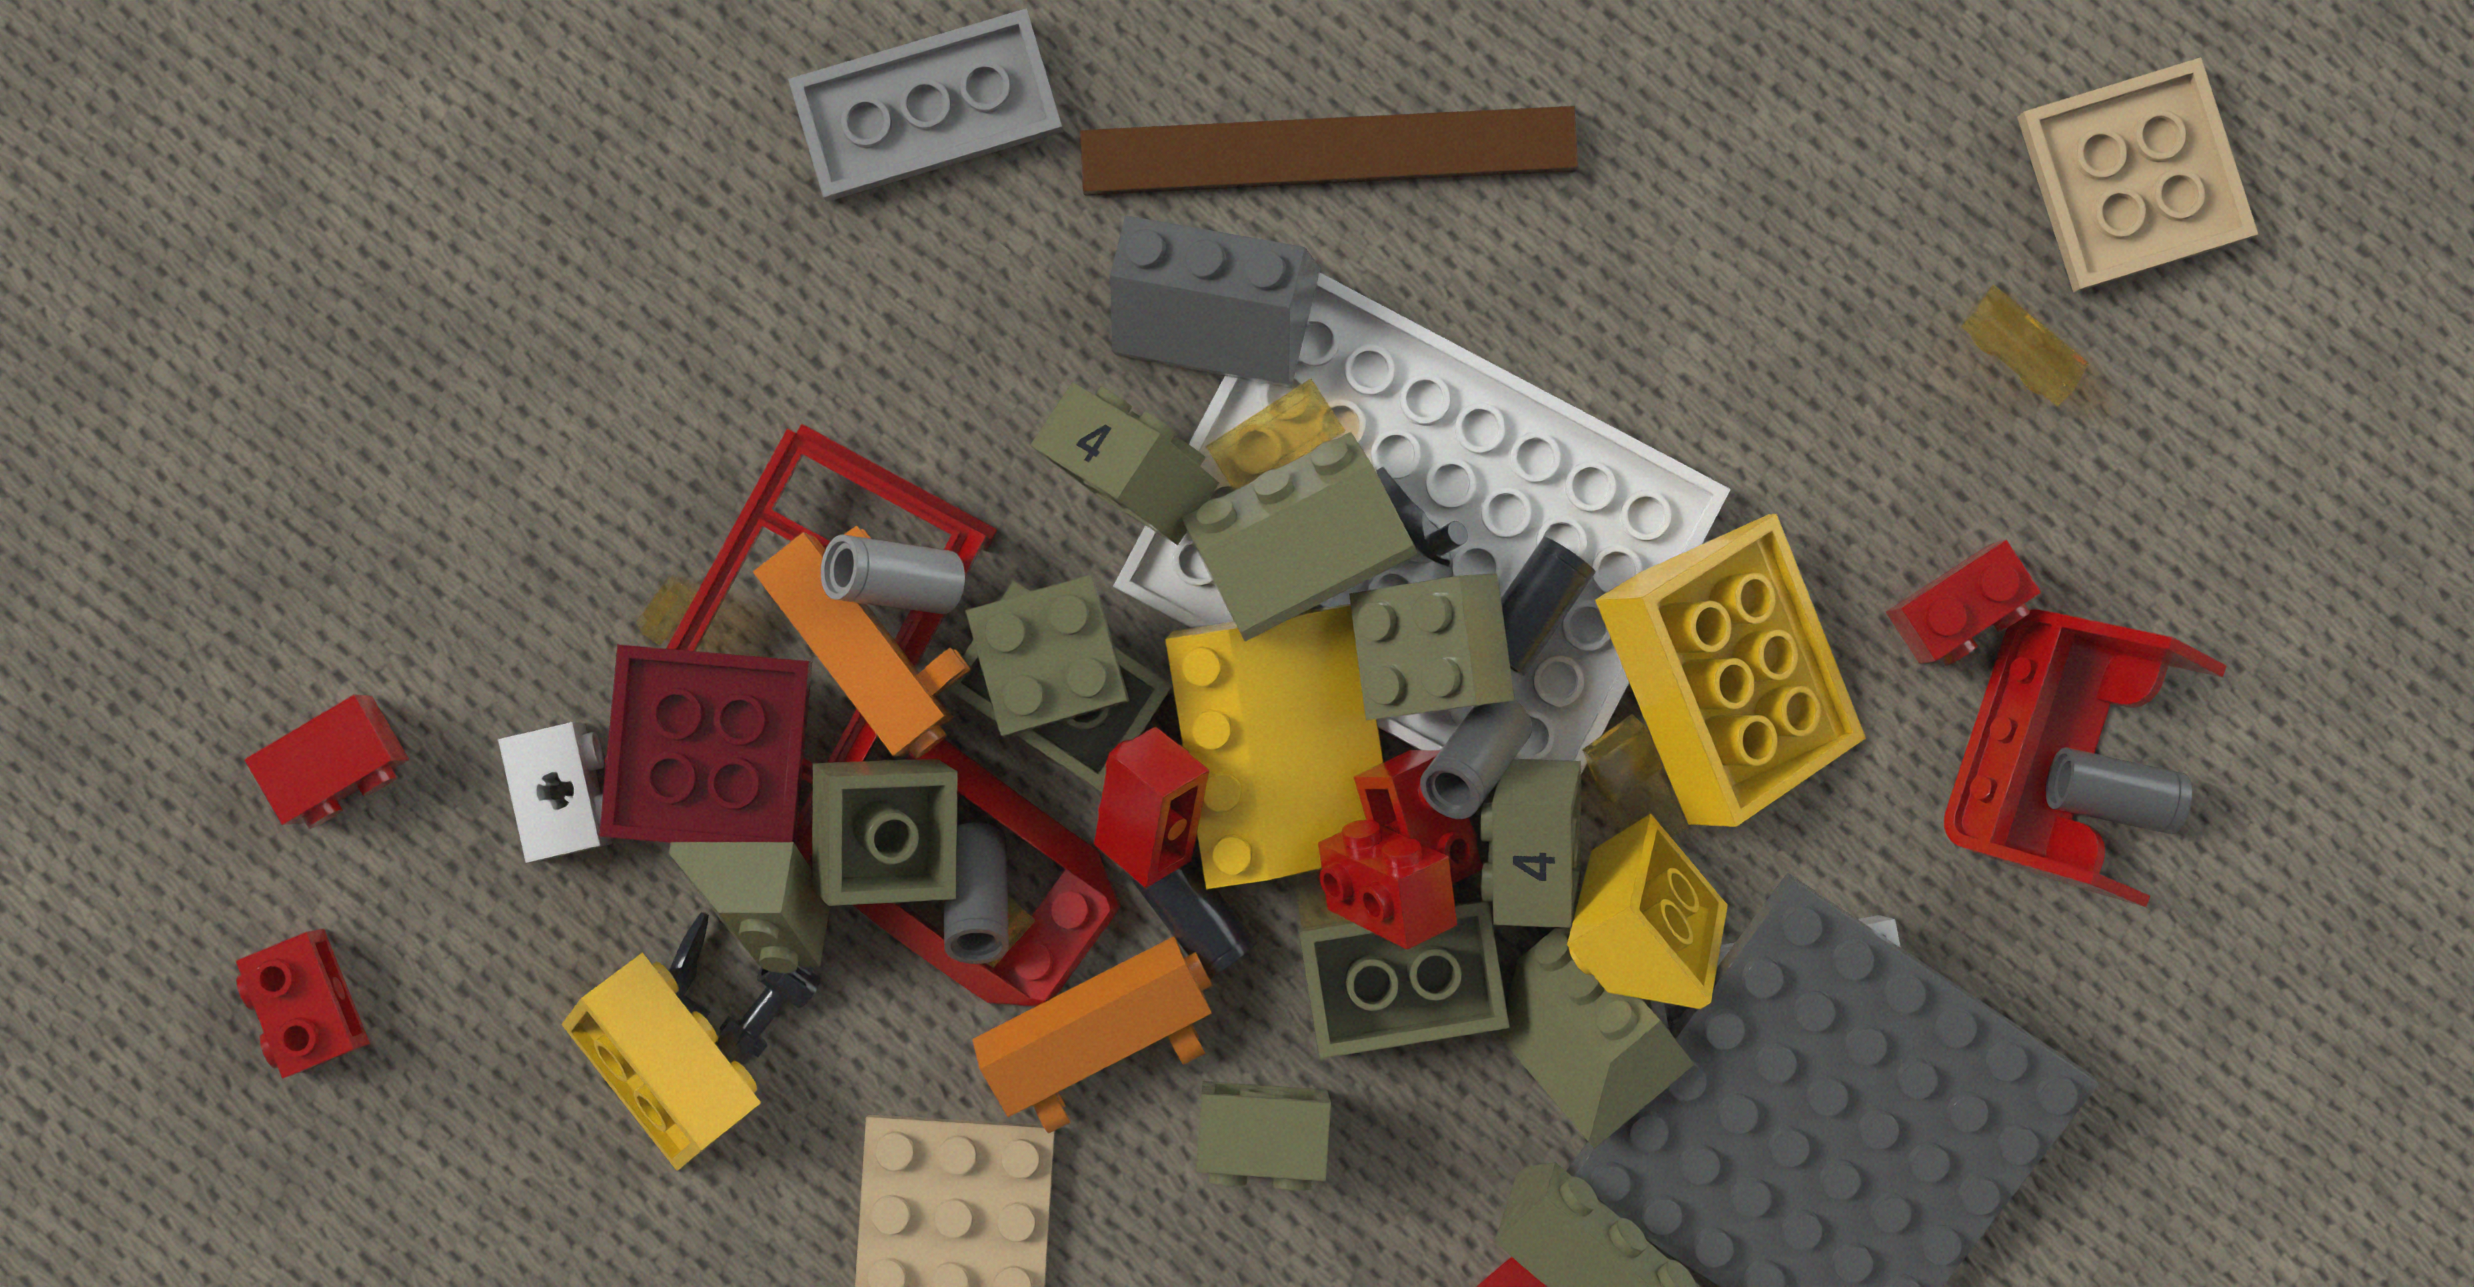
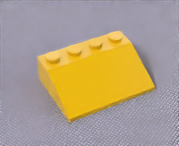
(1731, 672)
(1280, 740)

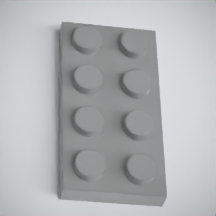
(925, 105)

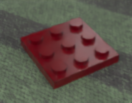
(705, 746)

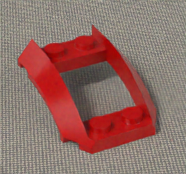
(1066, 919)

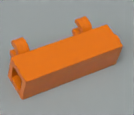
(861, 652)
(1094, 1028)

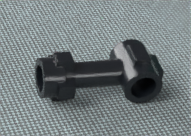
(742, 1037)

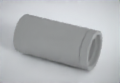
(892, 574)

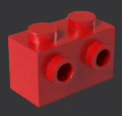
(1963, 602)
(328, 761)
(1395, 801)
(1150, 806)
(1387, 883)
(300, 1003)

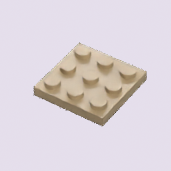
(2137, 175)
(954, 1203)

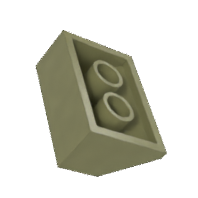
(1299, 535)
(1584, 1046)
(1575, 1240)

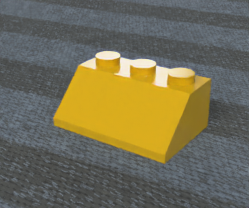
(1648, 919)
(661, 1060)

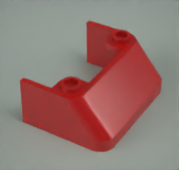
(2042, 696)

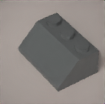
(1210, 300)

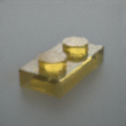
(2024, 345)

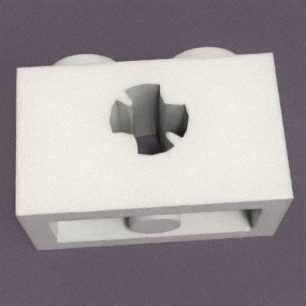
(530, 765)

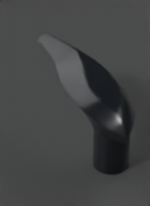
(1426, 537)
(685, 962)

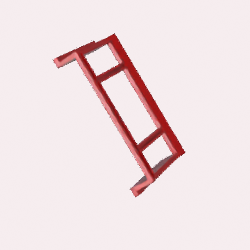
(966, 540)

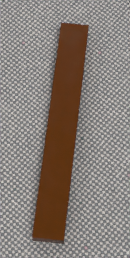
(1329, 150)

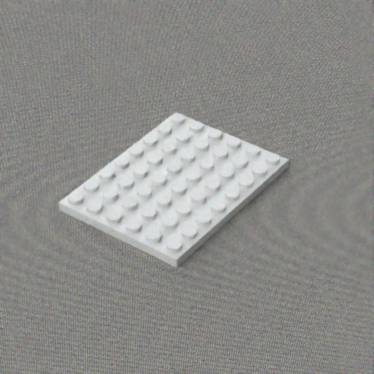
(1479, 453)

